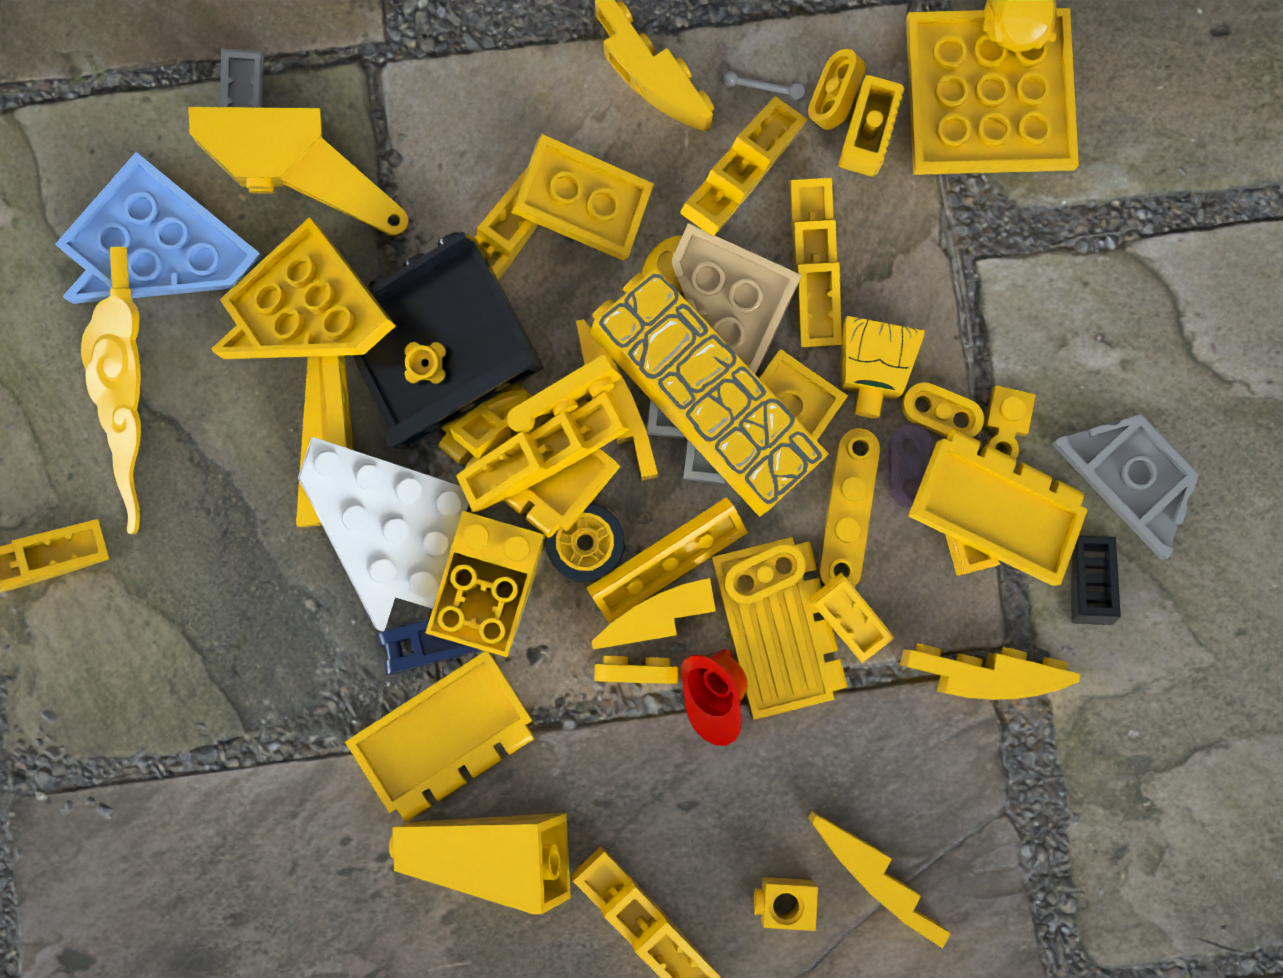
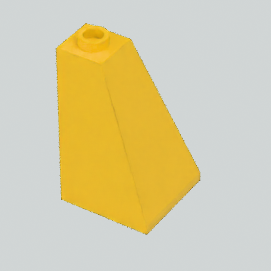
(498, 858)

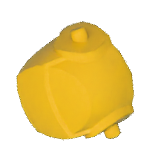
(1020, 23)

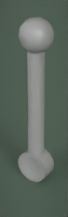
(794, 92)

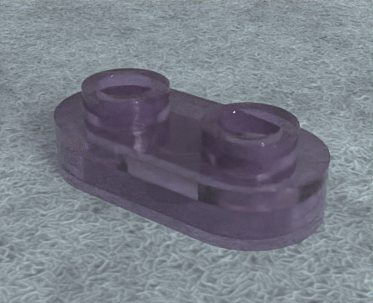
(908, 466)

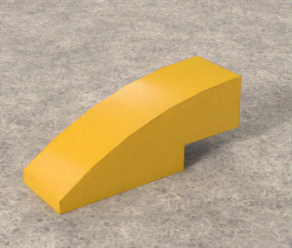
(656, 615)

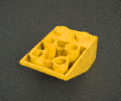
(486, 583)

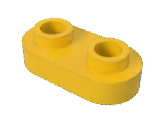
(836, 89)
(941, 410)
(764, 574)
(655, 670)

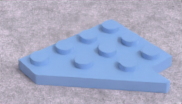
(168, 239)

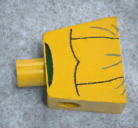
(876, 361)

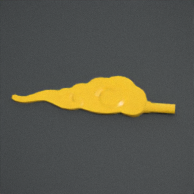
(115, 377)

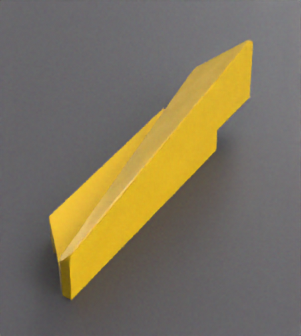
(325, 417)

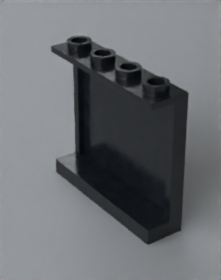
(451, 301)

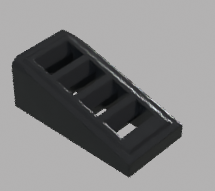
(1080, 597)

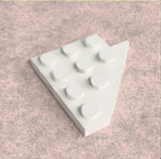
(384, 524)

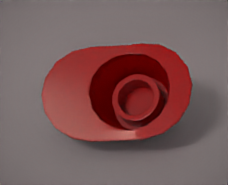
(713, 695)

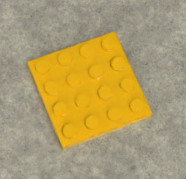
(984, 104)

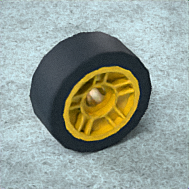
(595, 562)

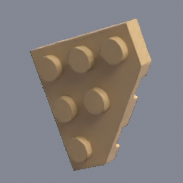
(734, 291)

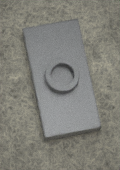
(241, 78)

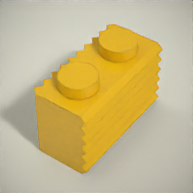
(871, 126)

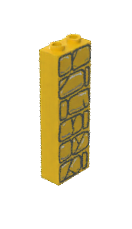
(706, 390)

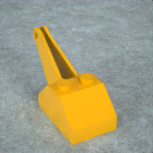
(287, 149)

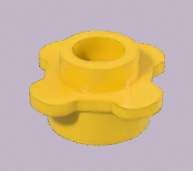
(416, 354)

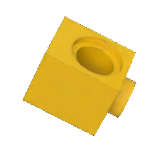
(800, 917)

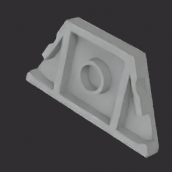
(1135, 476)

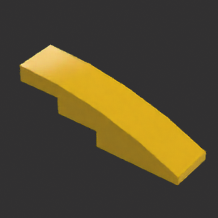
(743, 166)
(504, 233)
(816, 260)
(591, 350)
(542, 453)
(51, 554)
(869, 868)
(640, 919)

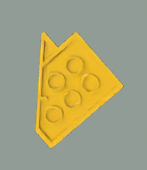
(302, 304)

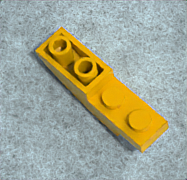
(655, 78)
(1003, 677)

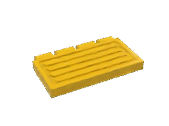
(557, 498)
(1000, 510)
(780, 640)
(440, 732)

